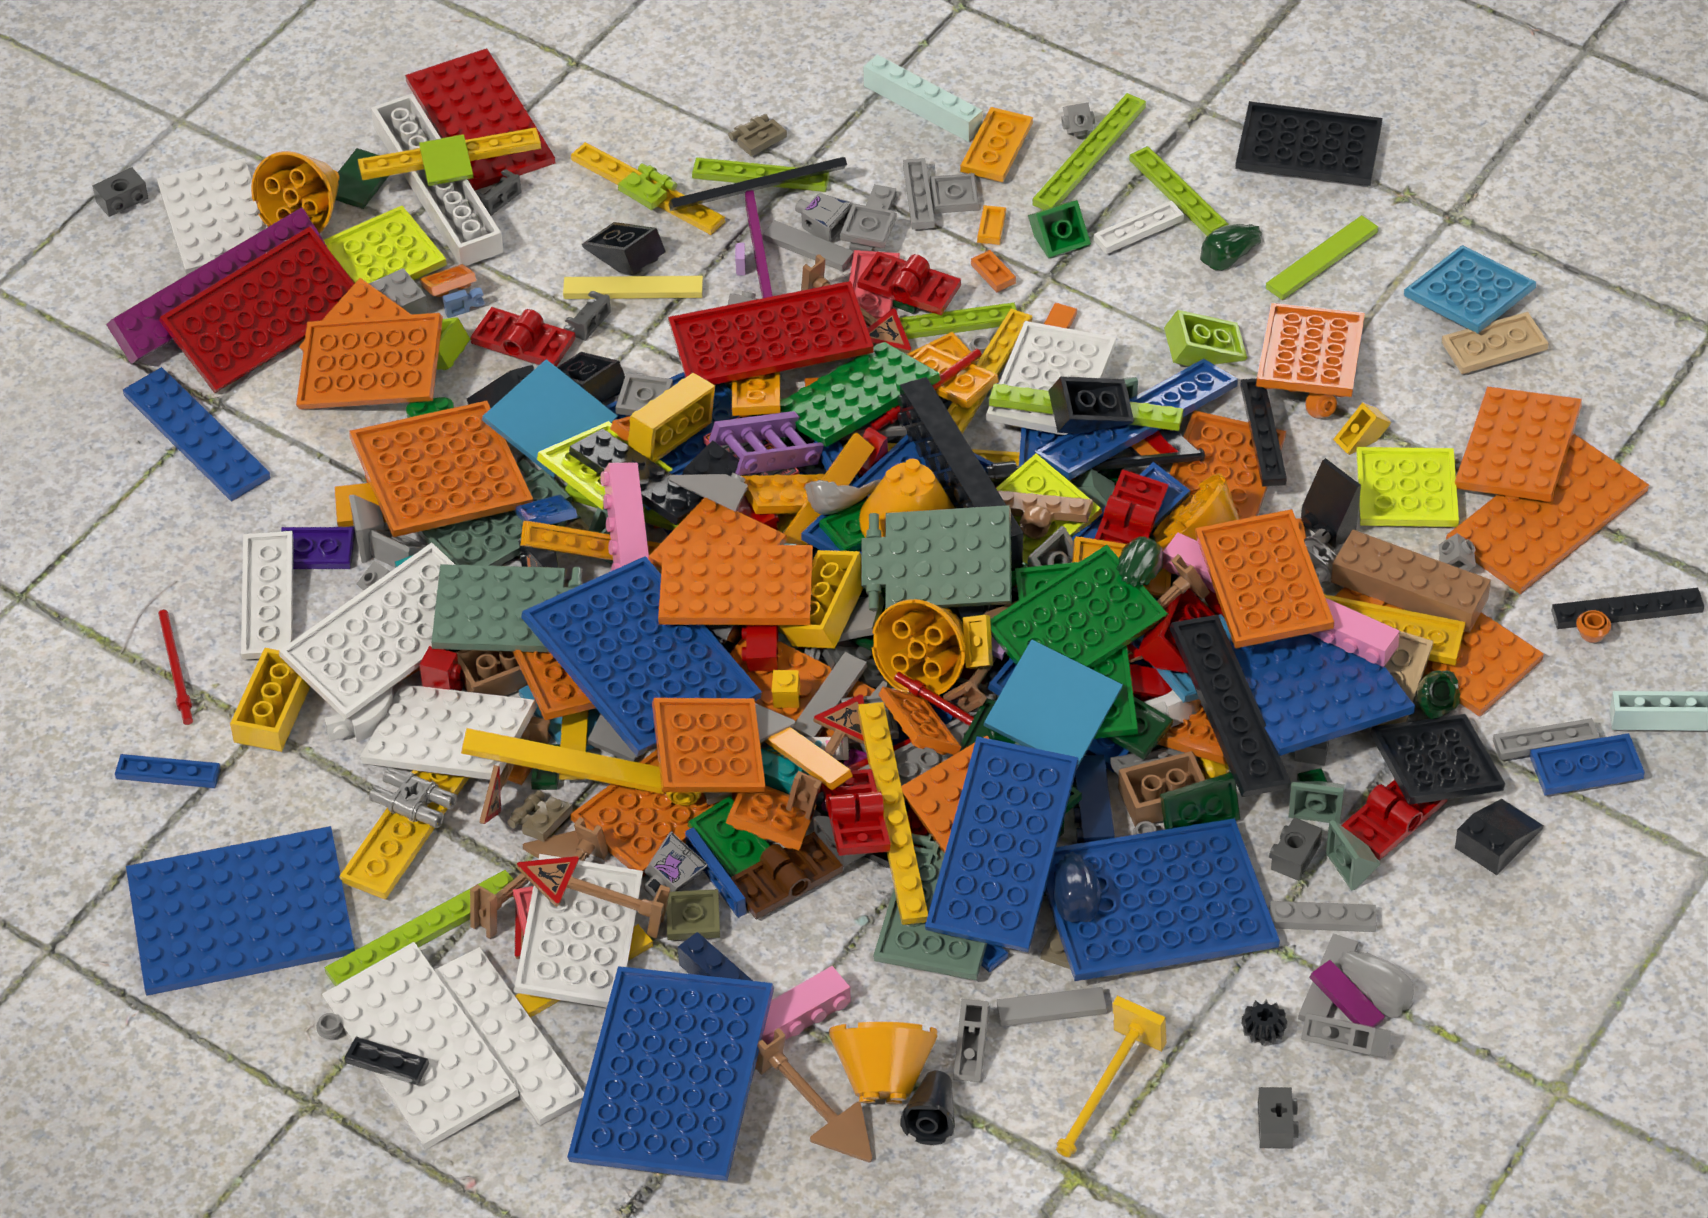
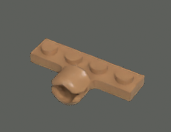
(1041, 510)

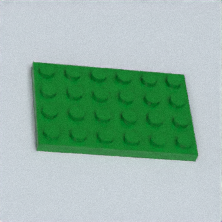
(854, 393)
(1080, 613)

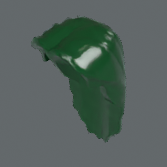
(1228, 244)
(1140, 561)
(1438, 693)

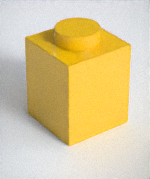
(786, 688)

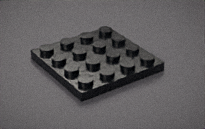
(1437, 759)

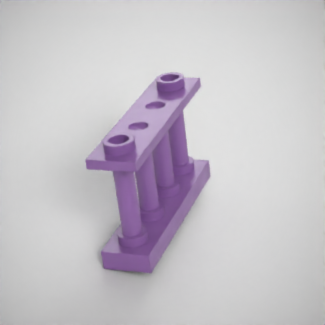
(770, 428)

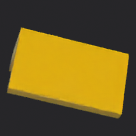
(977, 641)

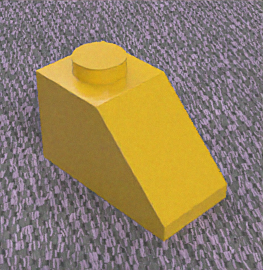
(1362, 428)

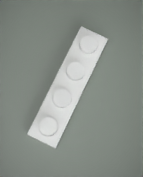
(1138, 227)

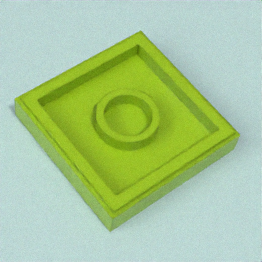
(446, 160)

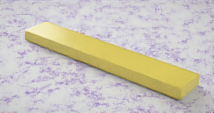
(634, 287)

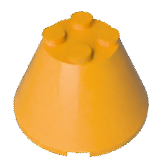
(294, 181)
(904, 489)
(1206, 507)
(919, 643)
(883, 1057)

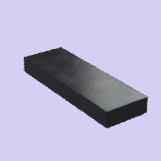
(386, 1060)

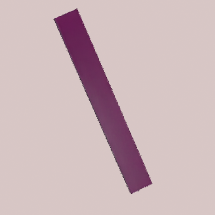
(757, 243)

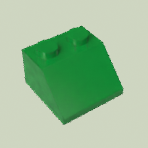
(1059, 228)

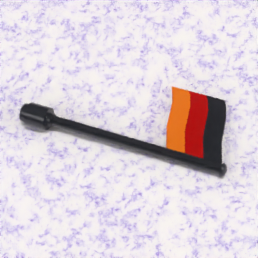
(1160, 447)

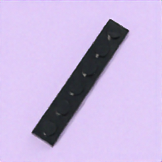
(1263, 434)
(1631, 607)

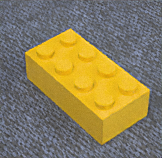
(672, 417)
(833, 598)
(269, 704)

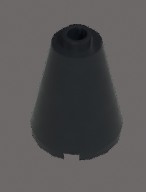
(930, 1110)

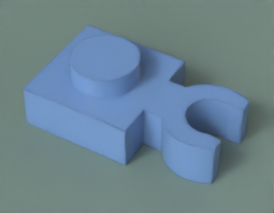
(459, 302)

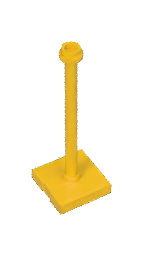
(1135, 1023)

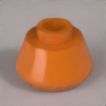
(1320, 405)
(1593, 625)

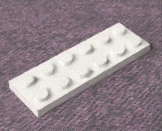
(266, 592)

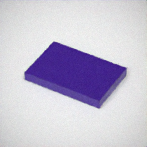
(322, 547)

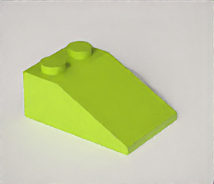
(1203, 337)
(452, 342)

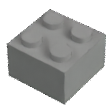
(402, 291)

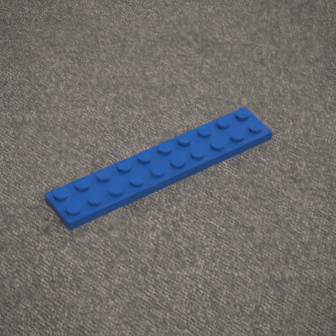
(1186, 390)

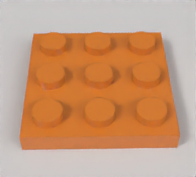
(767, 817)

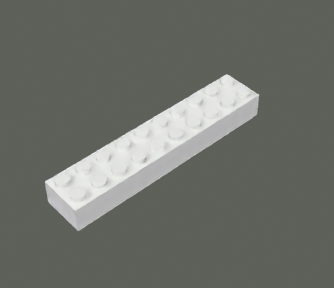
(450, 205)

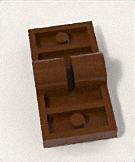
(786, 874)

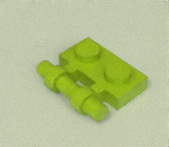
(642, 190)

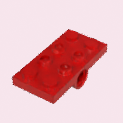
(909, 282)
(522, 336)
(1131, 508)
(857, 815)
(1388, 818)

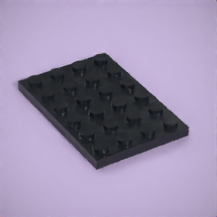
(1309, 143)

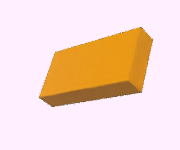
(991, 225)

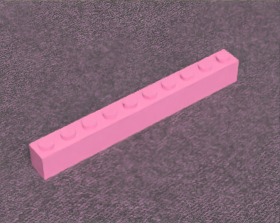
(1351, 629)

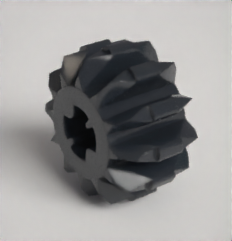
(1264, 1022)

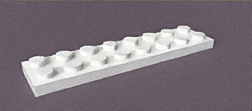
(511, 1036)

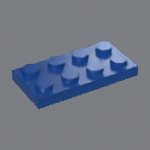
(1586, 764)

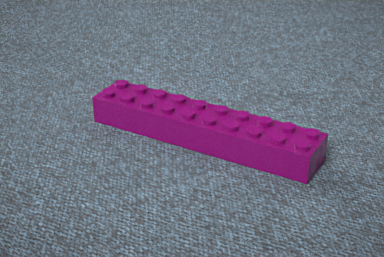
(139, 327)

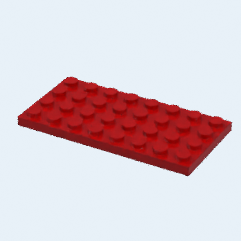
(477, 101)
(258, 309)
(771, 334)

